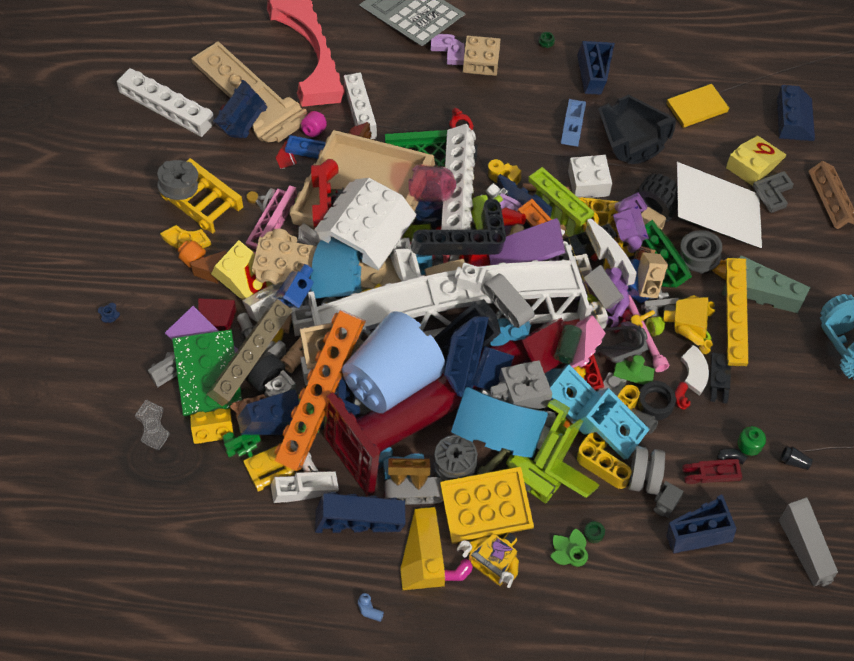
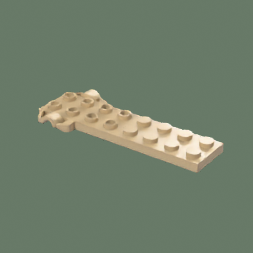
(227, 71)
(281, 254)

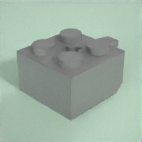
(523, 386)

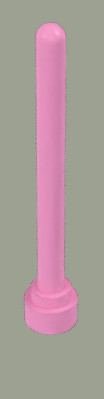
(659, 362)

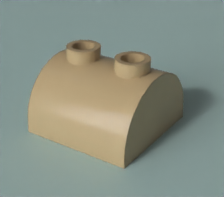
(312, 342)

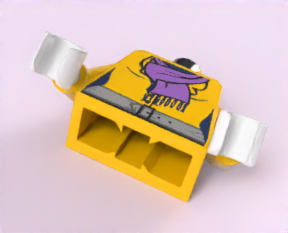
(493, 557)

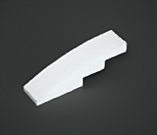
(608, 248)

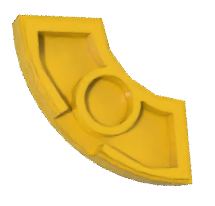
(176, 237)

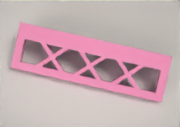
(278, 217)

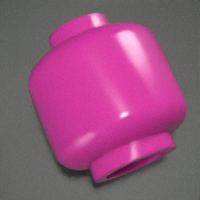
(313, 124)

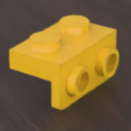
(211, 425)

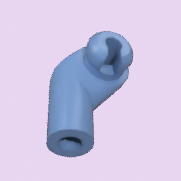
(367, 609)

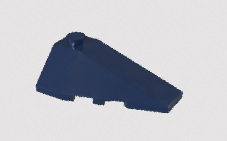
(522, 195)

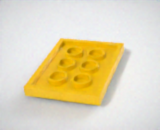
(486, 505)

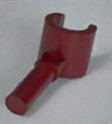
(627, 315)

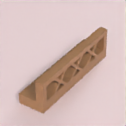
(832, 194)

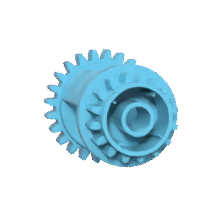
(836, 320)

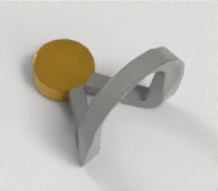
(252, 197)

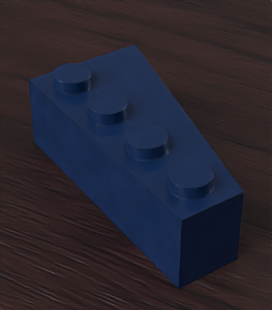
(359, 513)

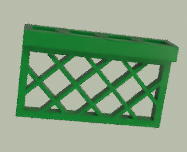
(420, 141)

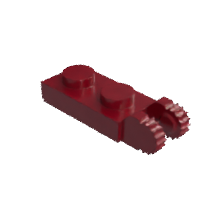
(713, 471)

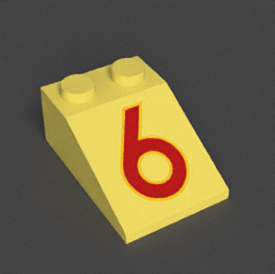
(754, 160)
(236, 272)

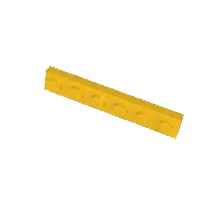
(736, 312)

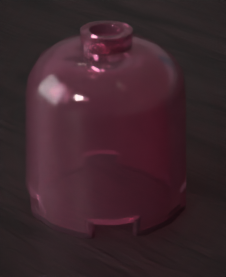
(432, 183)

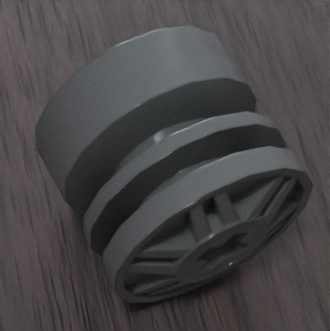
(452, 468)

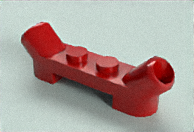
(320, 177)

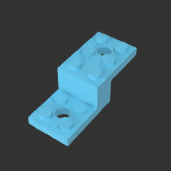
(600, 412)

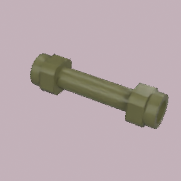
(494, 462)

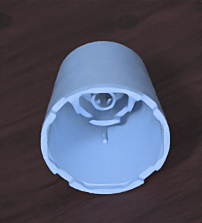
(393, 363)

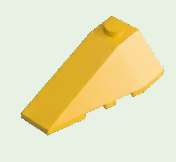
(423, 555)

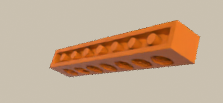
(284, 452)

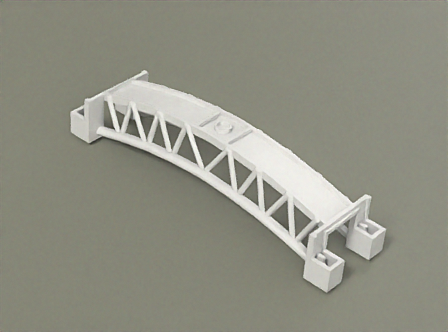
(439, 293)

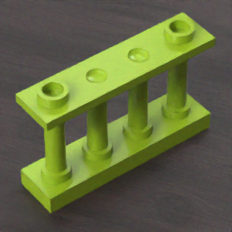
(564, 199)

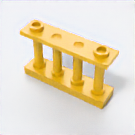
(218, 189)

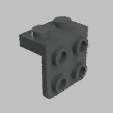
(632, 339)

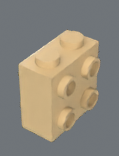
(481, 55)

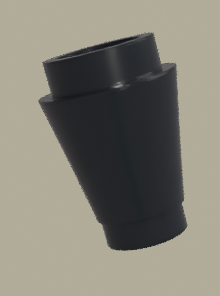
(794, 457)

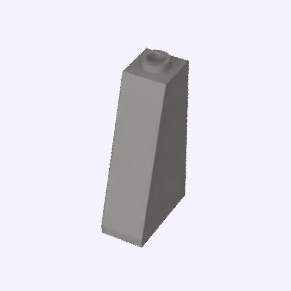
(808, 542)

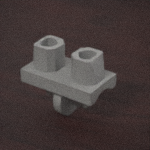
(659, 303)

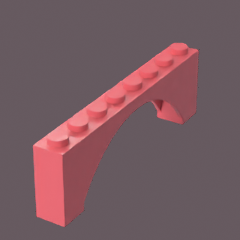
(324, 83)

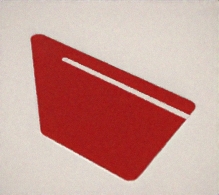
(285, 159)

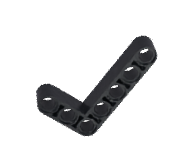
(465, 242)

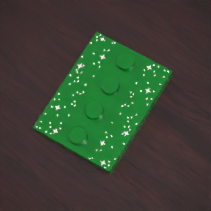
(198, 365)

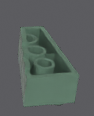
(772, 287)

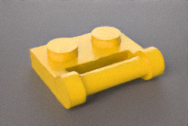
(263, 464)

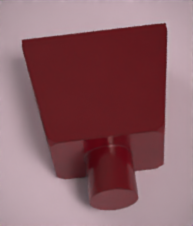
(218, 312)

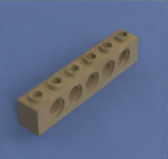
(249, 352)

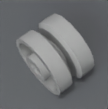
(650, 470)

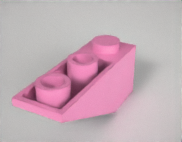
(591, 338)

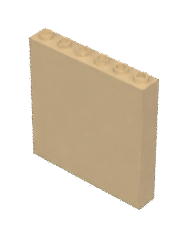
(361, 159)

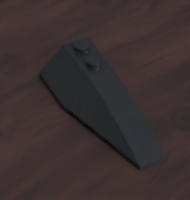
(478, 308)

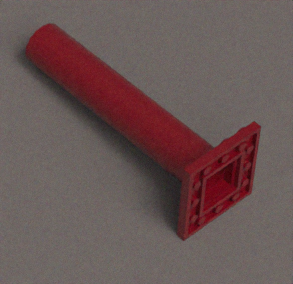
(362, 439)

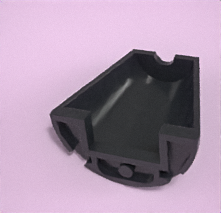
(636, 129)

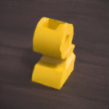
(497, 167)

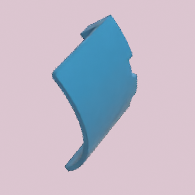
(336, 269)
(499, 423)

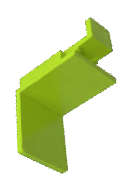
(555, 448)

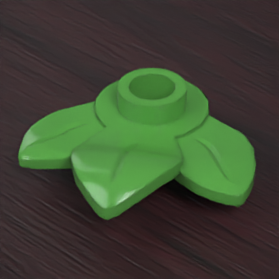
(568, 547)

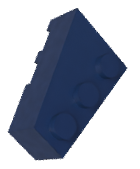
(594, 65)
(268, 415)

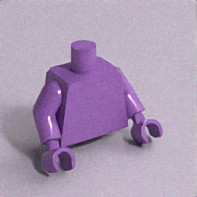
(620, 307)

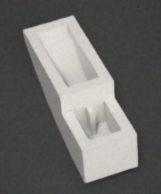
(405, 260)
(303, 486)

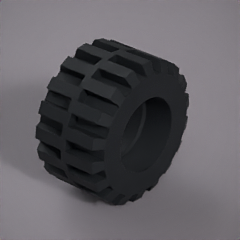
(660, 195)

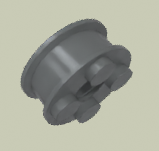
(177, 179)
(701, 251)

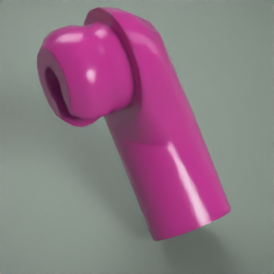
(460, 573)

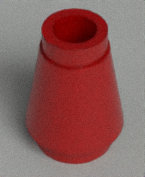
(513, 217)

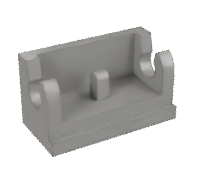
(603, 287)

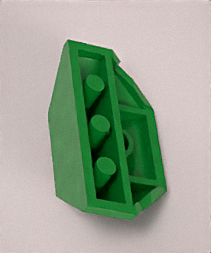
(677, 270)

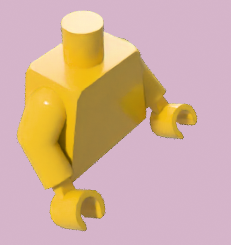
(691, 320)

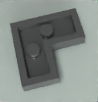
(770, 190)

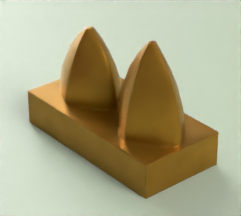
(417, 469)

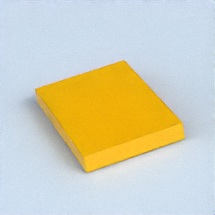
(697, 105)

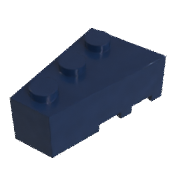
(702, 528)

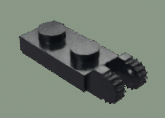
(719, 377)

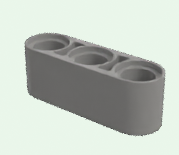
(508, 300)
(407, 492)

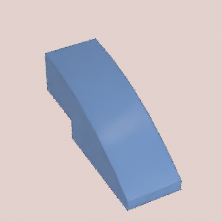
(573, 122)

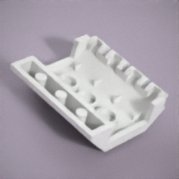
(368, 220)

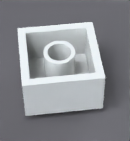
(590, 176)

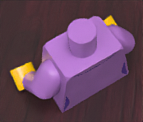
(629, 225)

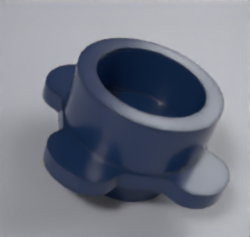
(109, 317)

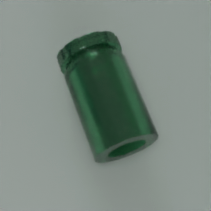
(568, 344)

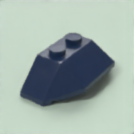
(465, 353)

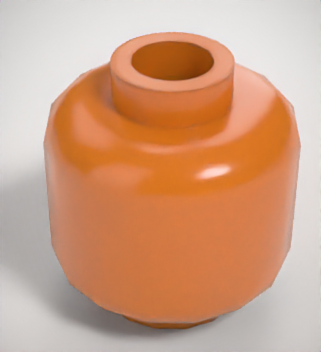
(191, 252)

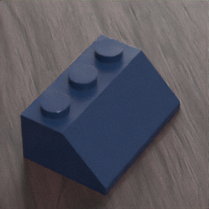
(795, 114)

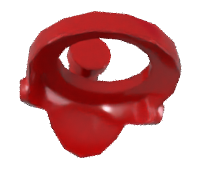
(458, 115)

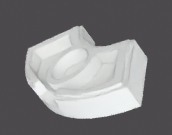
(697, 369)

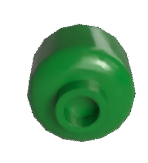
(751, 440)

